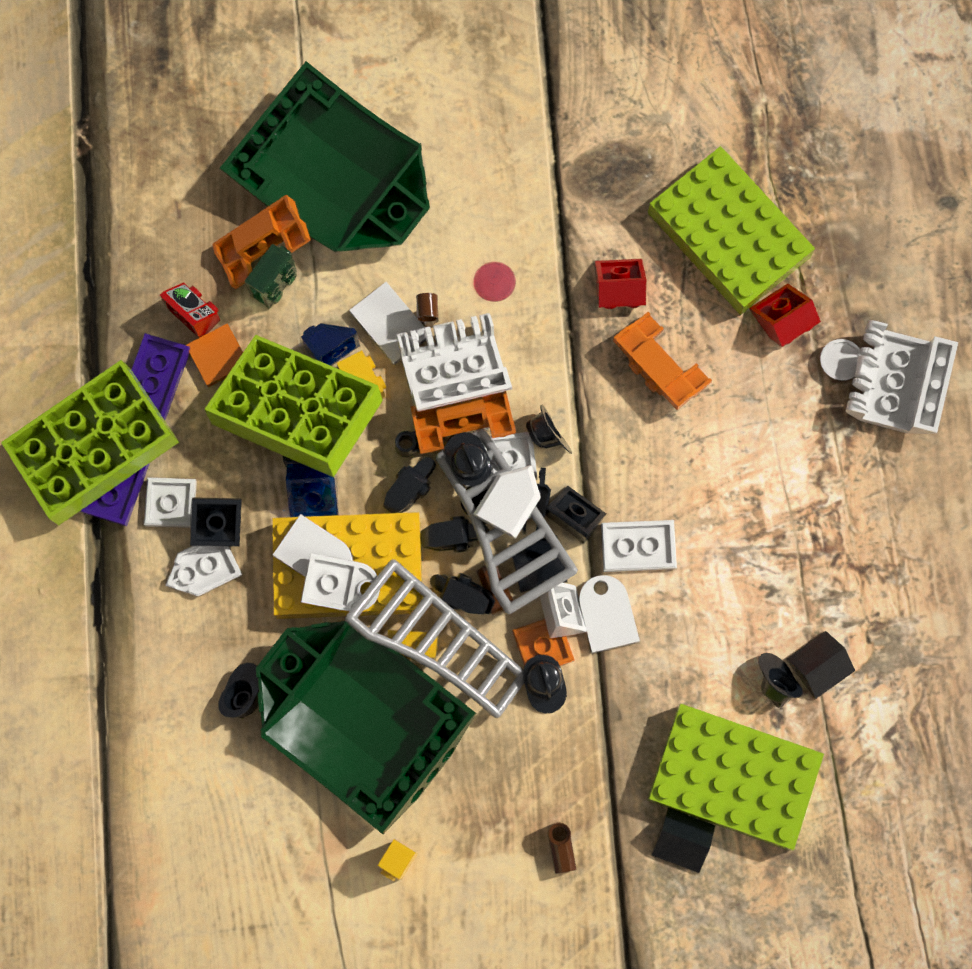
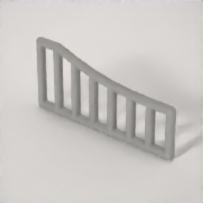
(485, 538)
(419, 653)

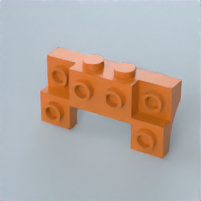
(255, 236)
(656, 366)
(461, 417)

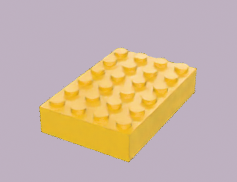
(372, 541)

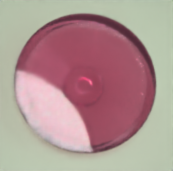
(494, 281)

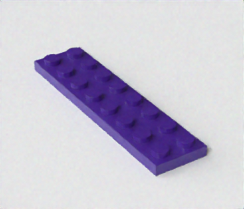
(159, 371)

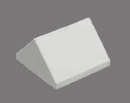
(562, 611)

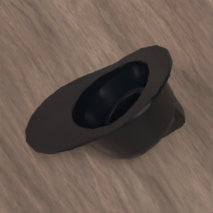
(543, 431)
(468, 459)
(778, 681)
(544, 683)
(240, 693)

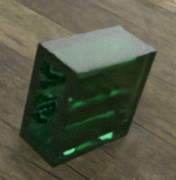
(271, 276)

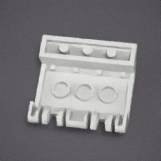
(453, 366)
(901, 380)

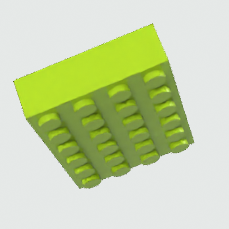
(730, 230)
(294, 405)
(89, 442)
(735, 777)

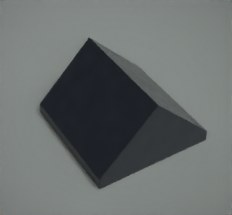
(575, 514)
(215, 521)
(541, 574)
(821, 664)
(684, 840)

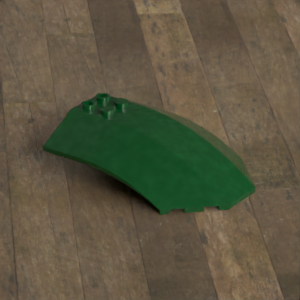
(339, 162)
(358, 718)

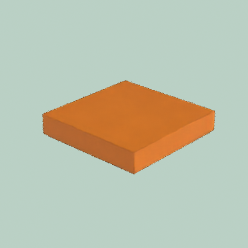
(215, 354)
(535, 640)

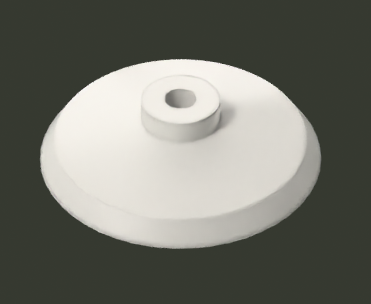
(840, 359)

